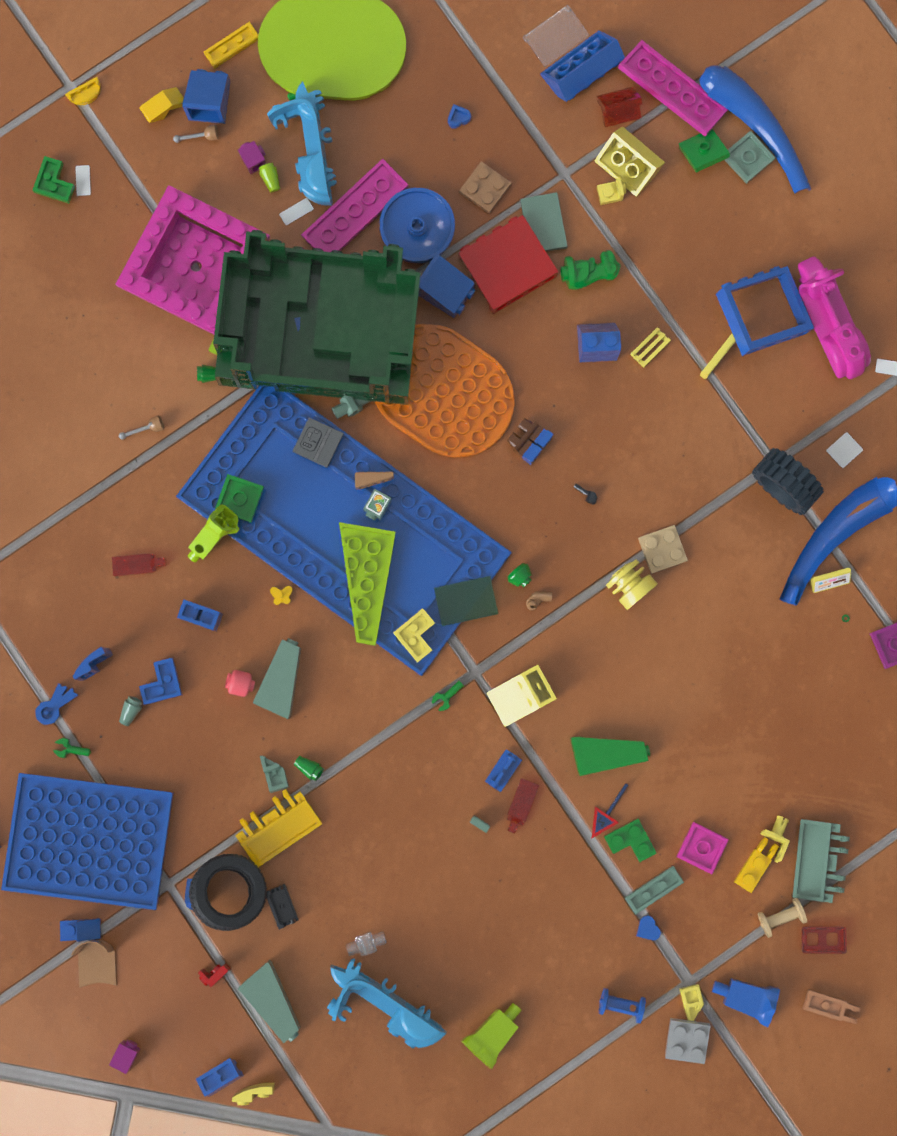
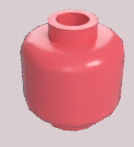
(239, 683)

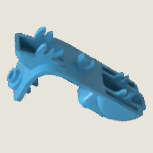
(312, 168)
(405, 1019)

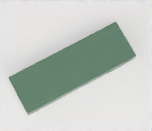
(654, 889)

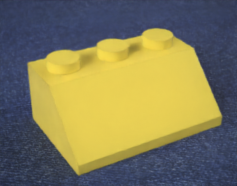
(630, 160)

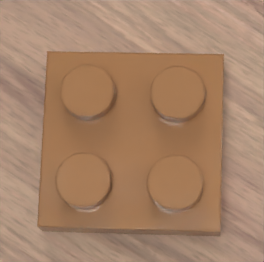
(485, 187)

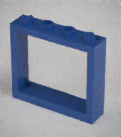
(736, 322)

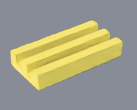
(639, 358)

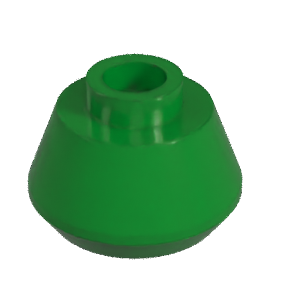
(520, 575)

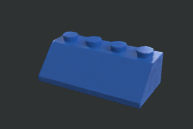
(583, 65)

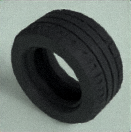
(256, 890)

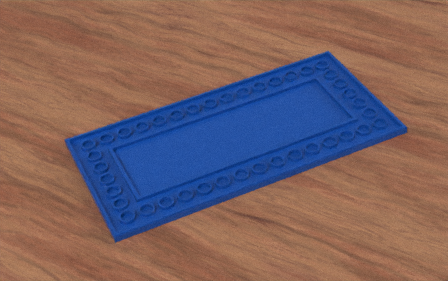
(302, 509)

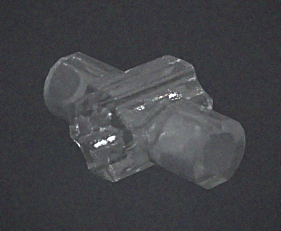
(366, 944)

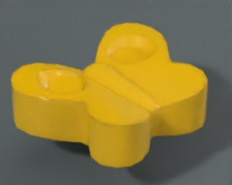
(281, 596)

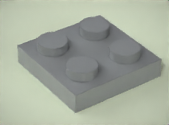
(687, 1040)

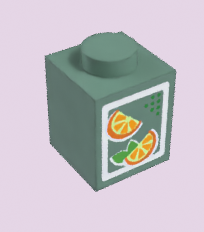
(377, 505)

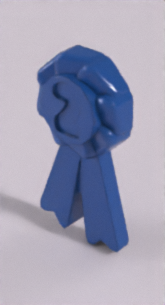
(48, 711)

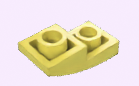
(246, 1095)

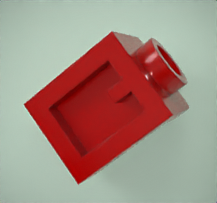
(217, 973)

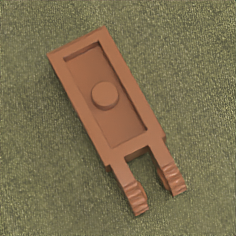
(829, 1006)

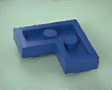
(166, 686)

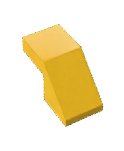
(160, 104)

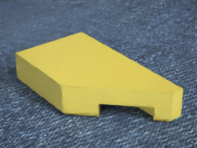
(691, 1000)

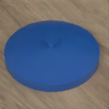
(418, 223)

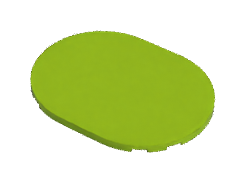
(332, 46)

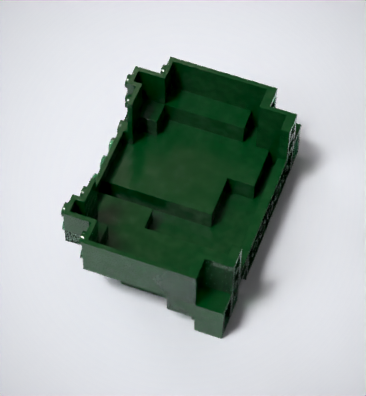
(352, 321)

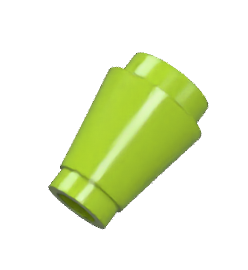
(270, 177)

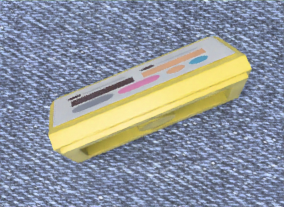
(830, 580)

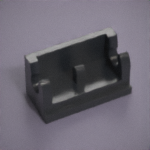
(282, 906)

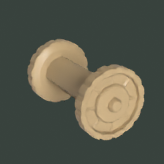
(782, 917)

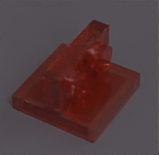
(620, 106)

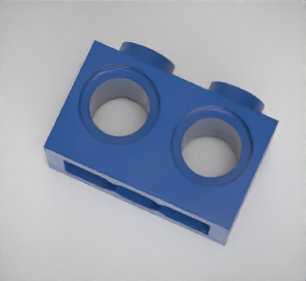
(200, 615)

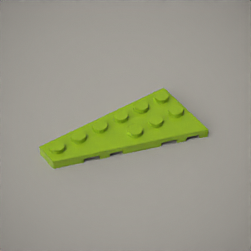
(367, 570)

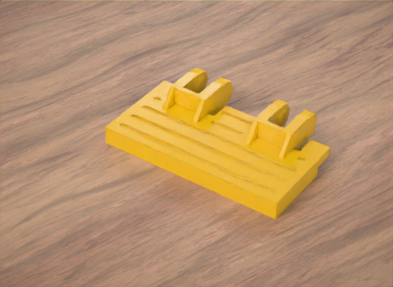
(279, 830)

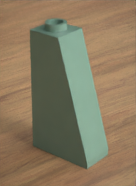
(280, 680)
(270, 1000)

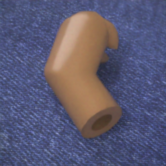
(536, 598)

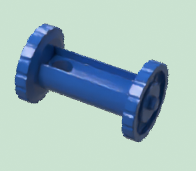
(621, 1005)

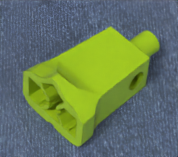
(220, 523)
(492, 1035)

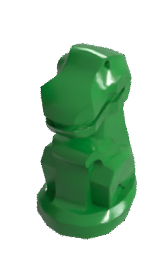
(585, 272)

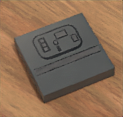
(318, 442)

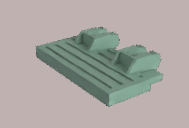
(814, 861)

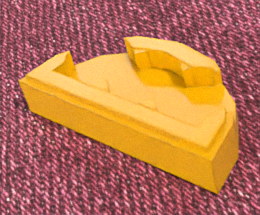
(85, 93)

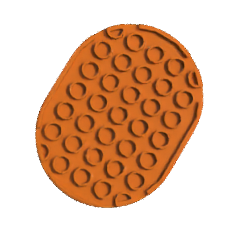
(456, 395)

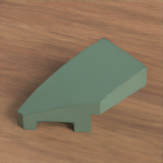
(274, 774)

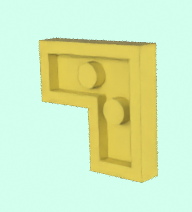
(410, 635)

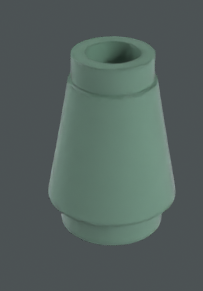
(130, 710)

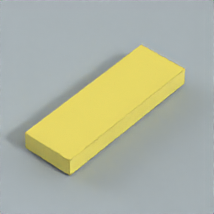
(718, 356)

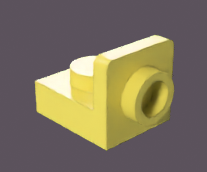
(611, 192)

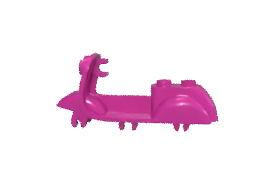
(839, 337)

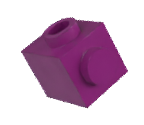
(252, 156)

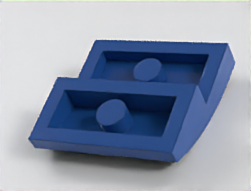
(89, 665)

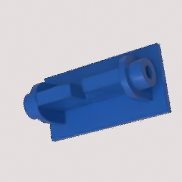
(503, 770)

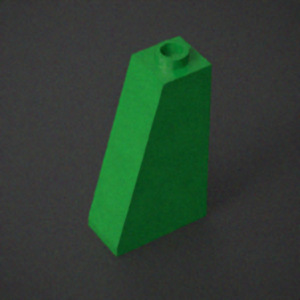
(599, 755)

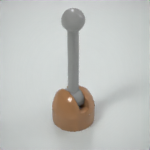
(210, 133)
(155, 424)

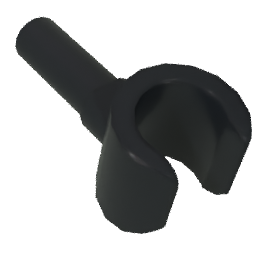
(591, 496)

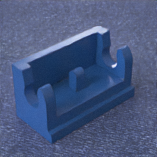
(219, 1077)

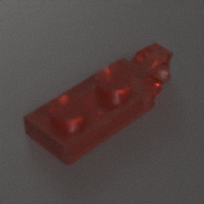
(136, 564)
(521, 804)

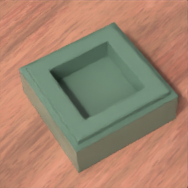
(480, 823)

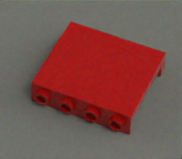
(508, 263)

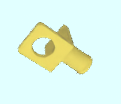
(776, 835)

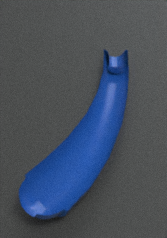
(741, 100)
(837, 529)

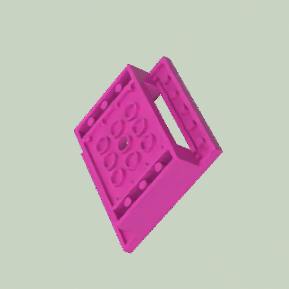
(169, 247)

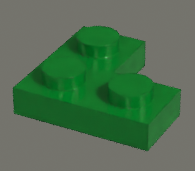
(48, 181)
(631, 835)

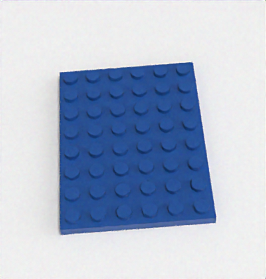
(87, 841)

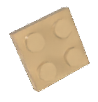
(662, 549)

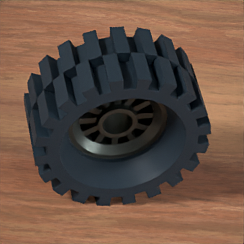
(788, 481)

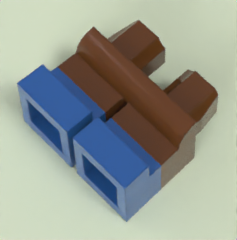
(532, 442)

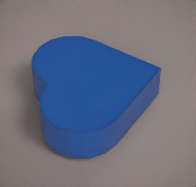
(458, 116)
(648, 929)

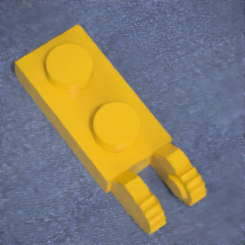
(755, 866)

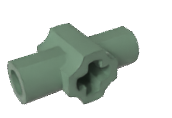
(348, 406)

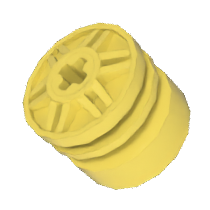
(631, 584)

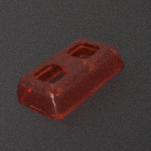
(822, 947)

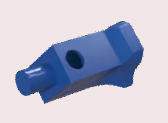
(749, 999)

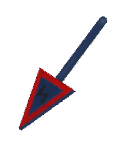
(602, 820)

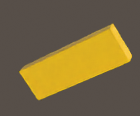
(231, 45)

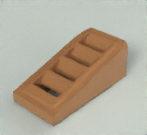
(368, 479)

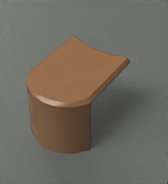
(96, 963)

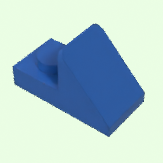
(80, 929)

